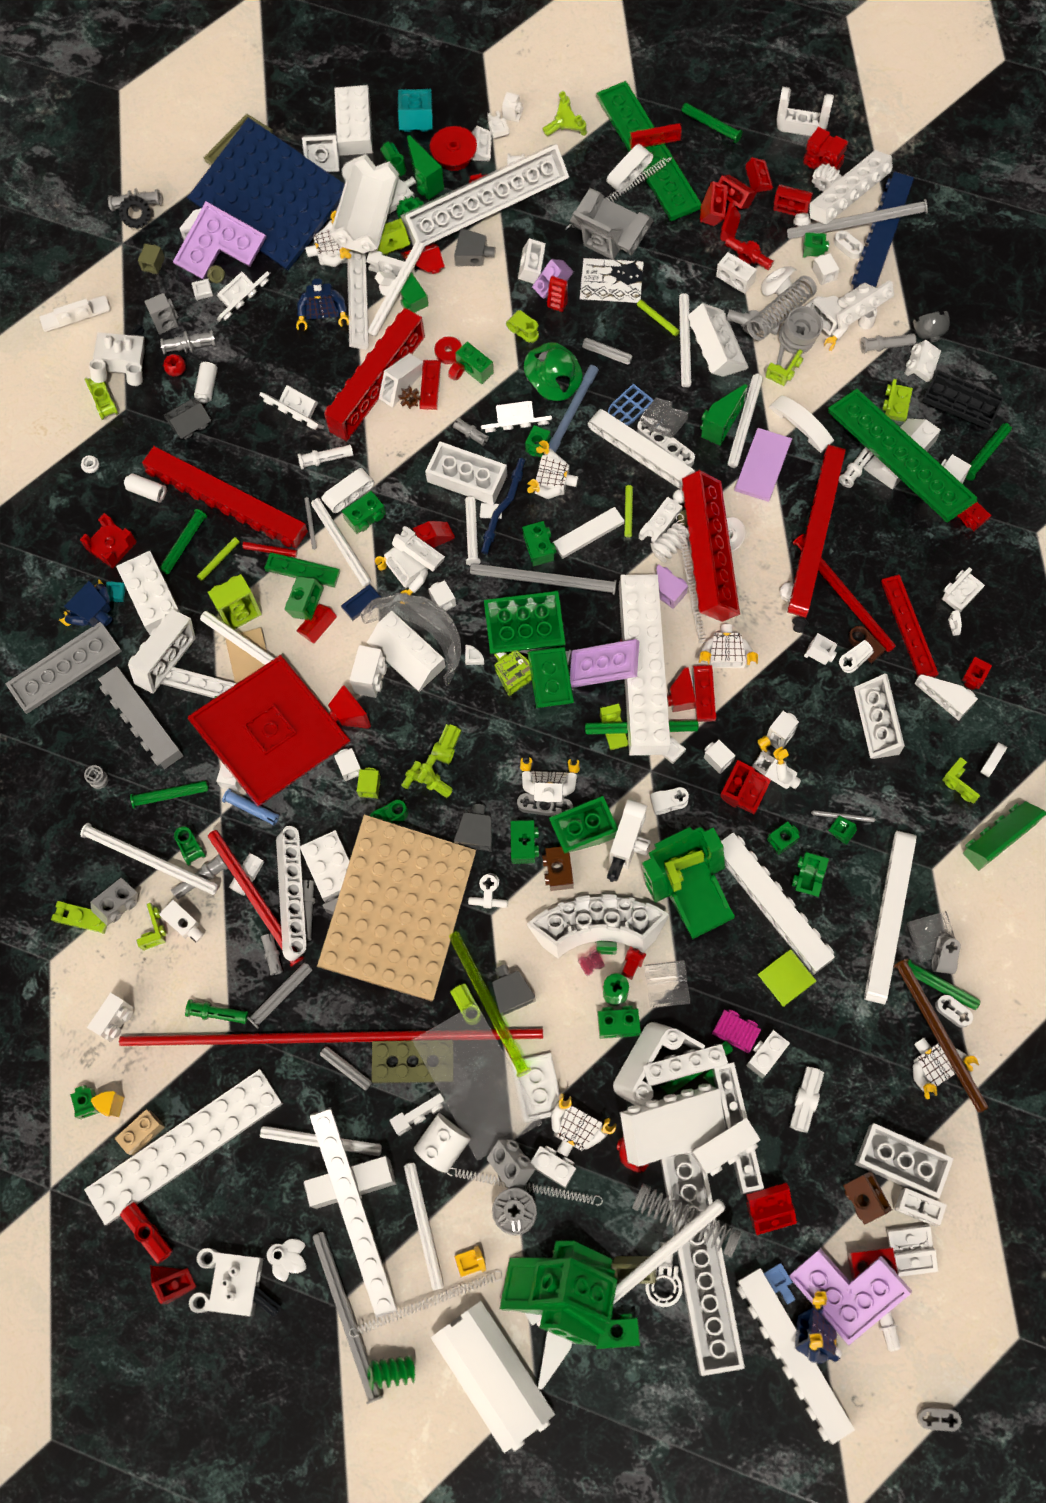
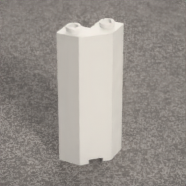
(364, 205)
(493, 1377)

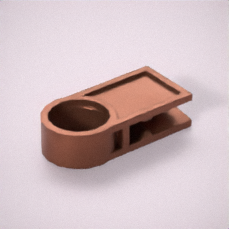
(877, 647)

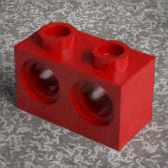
(870, 1257)

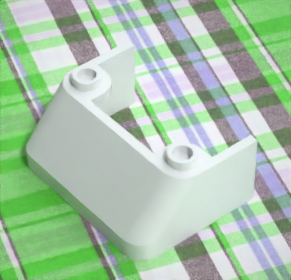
(630, 1082)

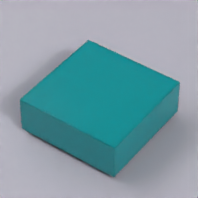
(116, 591)

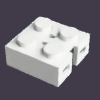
(111, 1017)

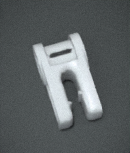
(858, 654)

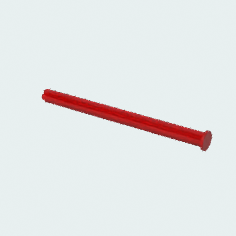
(851, 601)
(249, 889)

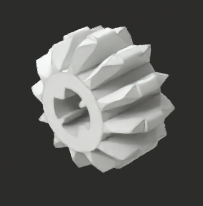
(825, 177)

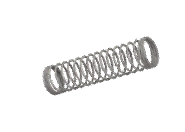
(801, 291)
(733, 1238)

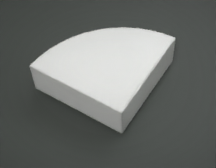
(955, 622)
(473, 656)

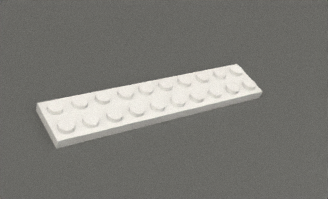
(183, 1146)

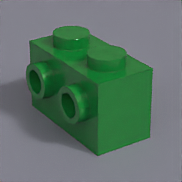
(364, 512)
(538, 543)
(618, 1022)

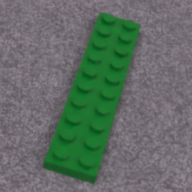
(668, 182)
(902, 455)

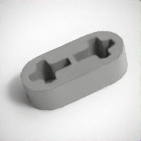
(938, 1425)

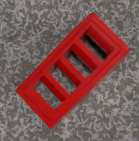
(557, 296)

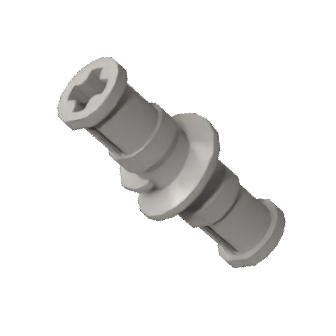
(150, 197)
(185, 342)

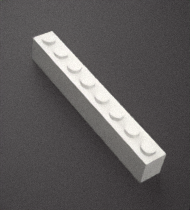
(775, 905)
(806, 1375)

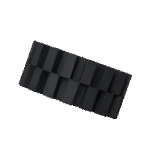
(140, 202)

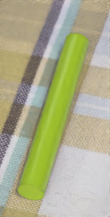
(658, 317)
(628, 510)
(219, 557)

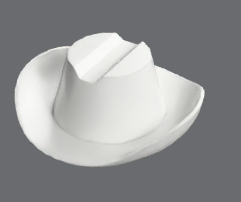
(777, 281)

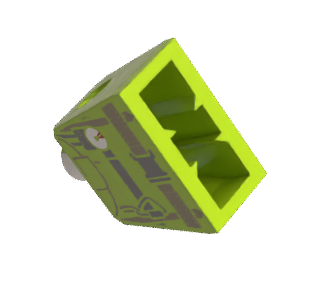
(512, 671)

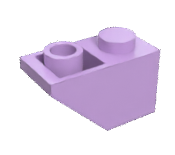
(554, 268)
(670, 587)

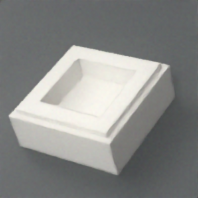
(202, 289)
(675, 751)

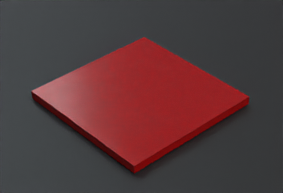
(269, 730)

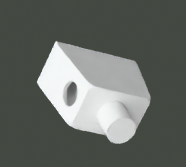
(177, 916)

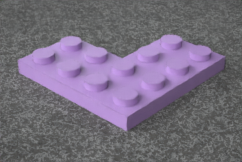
(214, 232)
(854, 1304)

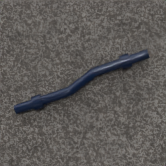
(489, 535)

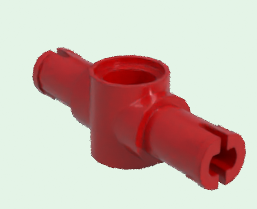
(749, 252)

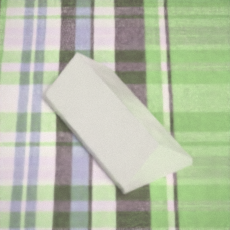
(879, 717)

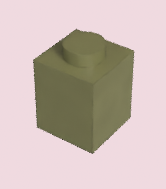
(151, 258)

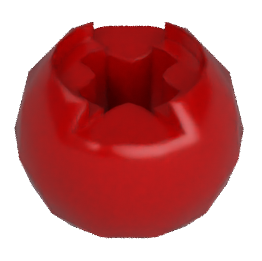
(176, 360)

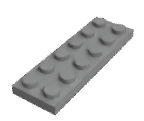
(63, 667)

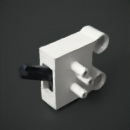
(119, 354)
(627, 839)
(234, 1286)

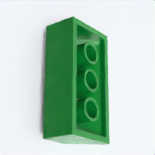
(1003, 834)

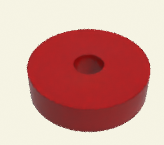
(444, 344)

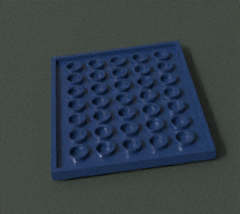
(270, 190)

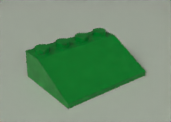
(524, 622)

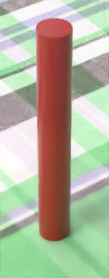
(267, 549)

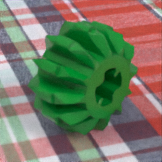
(407, 205)

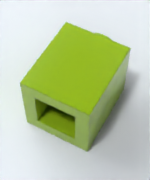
(368, 783)

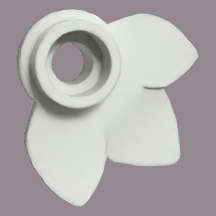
(290, 1259)

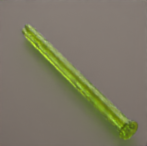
(489, 1005)

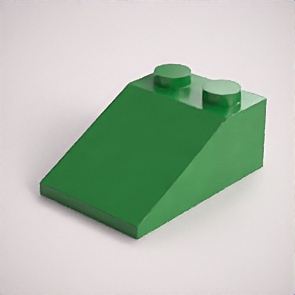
(426, 170)
(722, 415)
(584, 826)

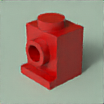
(980, 670)

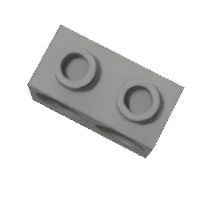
(162, 313)
(111, 899)
(510, 1163)

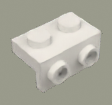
(923, 360)
(962, 591)

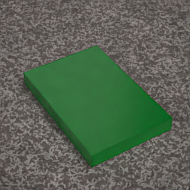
(550, 677)

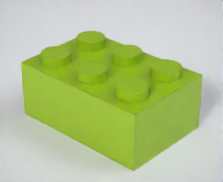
(235, 602)

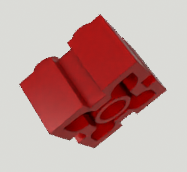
(825, 149)

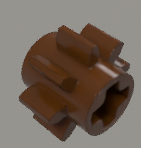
(406, 394)

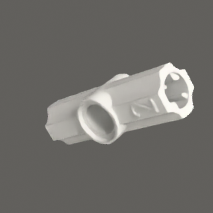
(806, 1099)

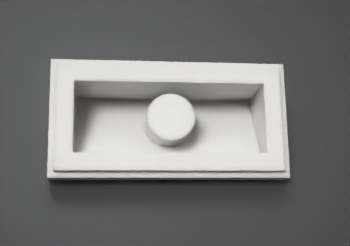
(483, 140)

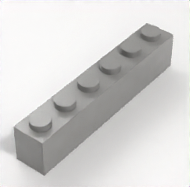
(140, 717)

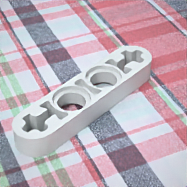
(666, 442)

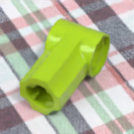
(444, 748)
(462, 997)

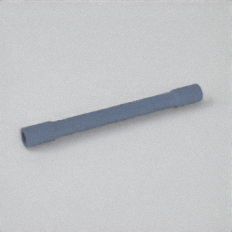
(587, 380)

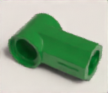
(392, 155)

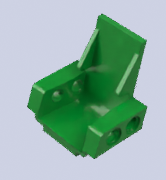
(700, 897)
(569, 1291)

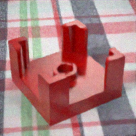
(109, 542)

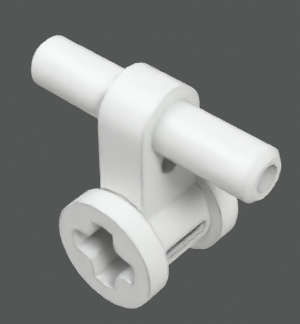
(488, 901)

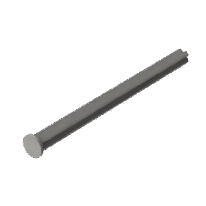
(859, 219)
(544, 578)
(345, 1314)

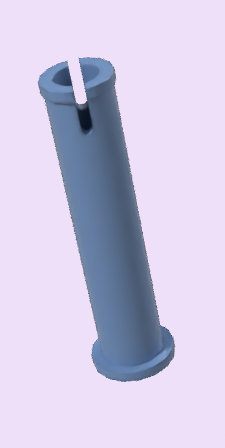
(250, 807)

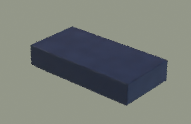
(359, 601)

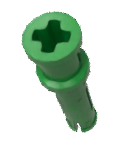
(207, 1011)

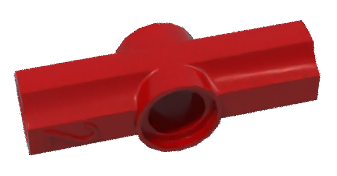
(154, 1243)

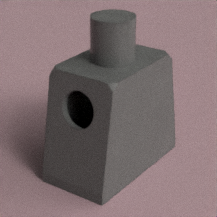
(472, 249)
(475, 830)
(511, 991)

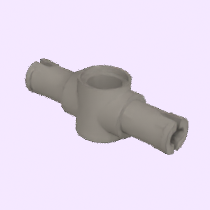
(743, 319)

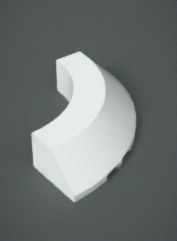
(598, 919)

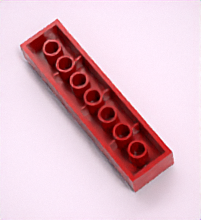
(364, 387)
(710, 546)

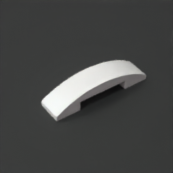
(804, 421)

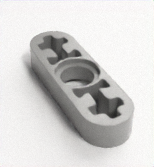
(530, 807)

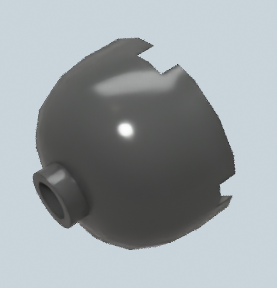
(932, 326)

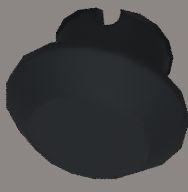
(799, 624)

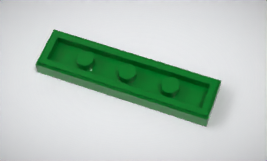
(299, 568)

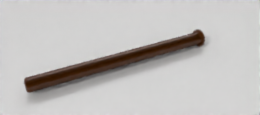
(941, 1035)

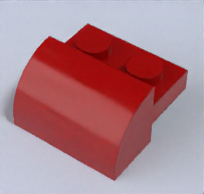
(792, 200)
(745, 787)
(771, 1209)

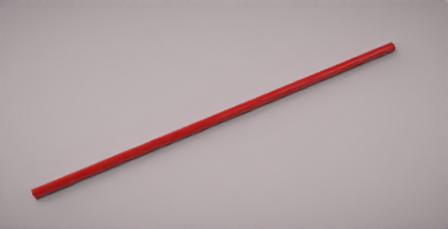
(275, 1038)

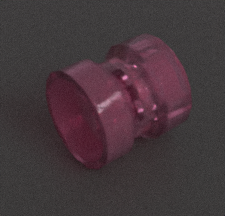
(592, 962)

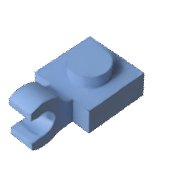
(779, 1281)

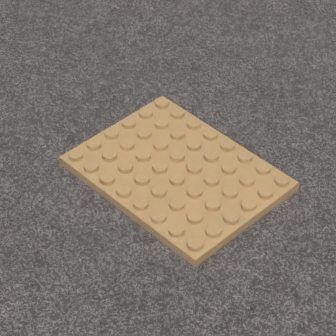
(397, 908)

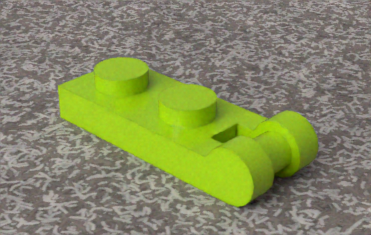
(78, 917)

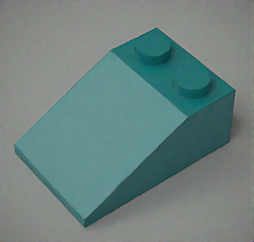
(415, 109)

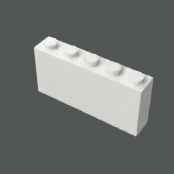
(672, 1124)

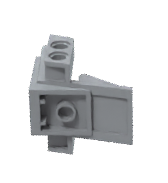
(609, 226)

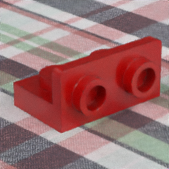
(974, 516)

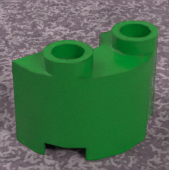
(811, 874)

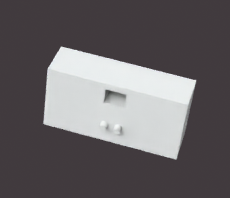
(368, 1178)

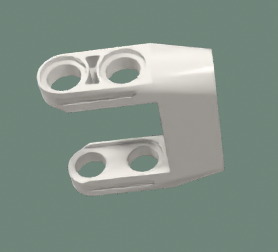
(801, 121)

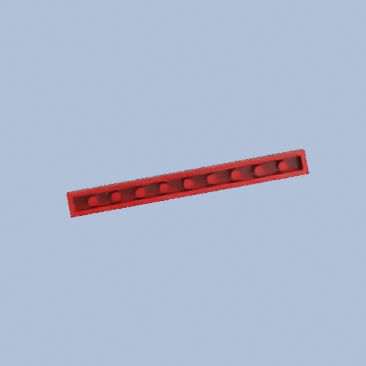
(225, 497)

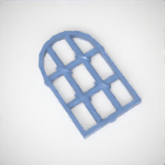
(629, 399)

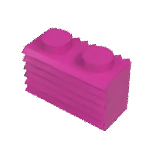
(737, 1031)

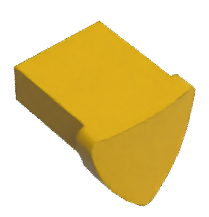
(108, 1103)
(470, 1262)

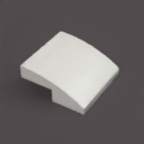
(913, 1250)

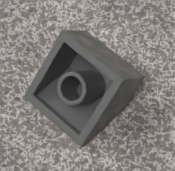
(187, 418)

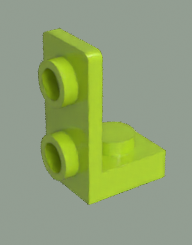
(779, 374)
(612, 714)
(953, 782)
(675, 864)
(152, 939)

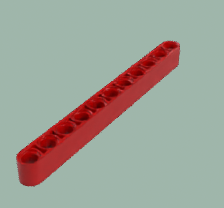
(816, 531)

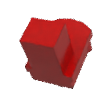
(634, 960)

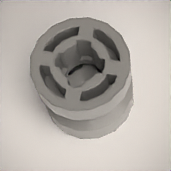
(100, 778)

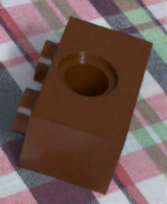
(561, 880)
(868, 1185)

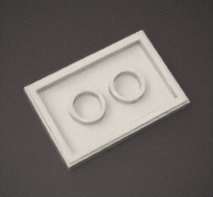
(541, 1084)

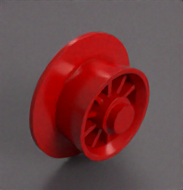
(453, 147)

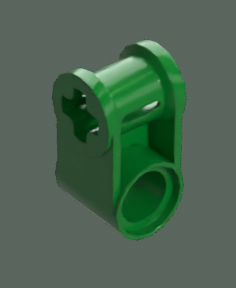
(387, 812)
(190, 849)

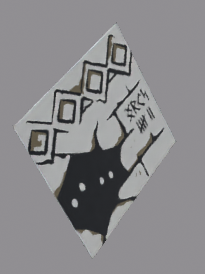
(611, 280)

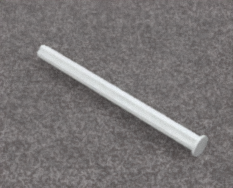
(149, 859)
(668, 1248)

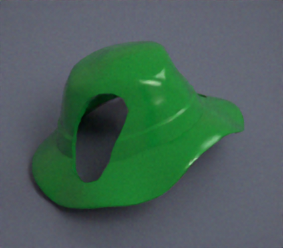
(557, 363)

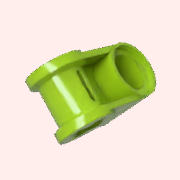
(523, 326)

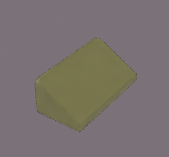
(626, 1264)

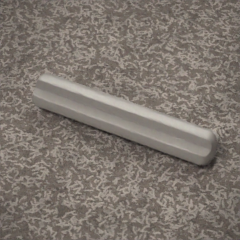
(607, 351)
(346, 1068)

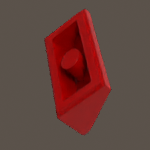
(758, 175)
(731, 222)
(317, 626)

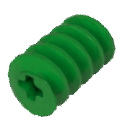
(615, 981)
(391, 1371)

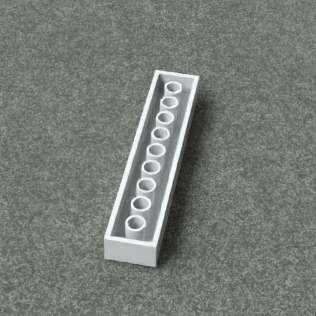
(485, 196)
(647, 692)
(703, 1271)

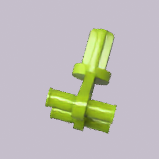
(565, 118)
(427, 776)

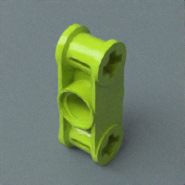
(102, 398)

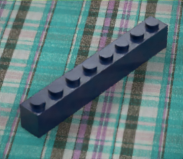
(883, 232)

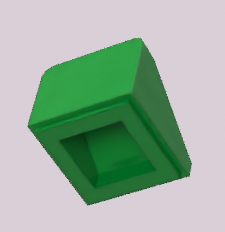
(843, 829)
(607, 947)

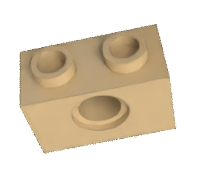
(139, 1132)

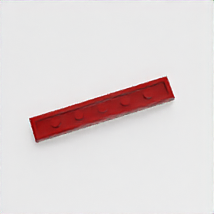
(909, 626)

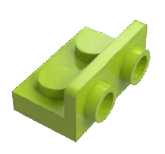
(898, 401)

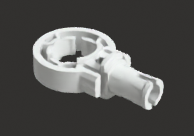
(667, 1264)

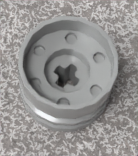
(800, 329)
(522, 1222)

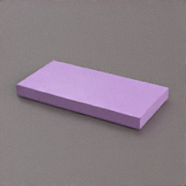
(763, 464)
(604, 663)

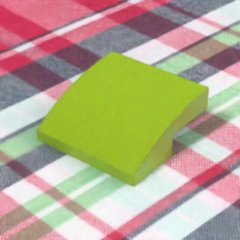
(787, 977)

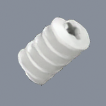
(668, 542)

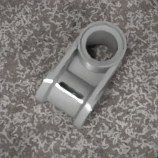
(946, 954)

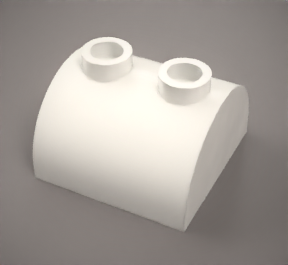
(441, 1144)

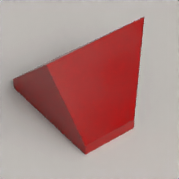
(170, 1283)

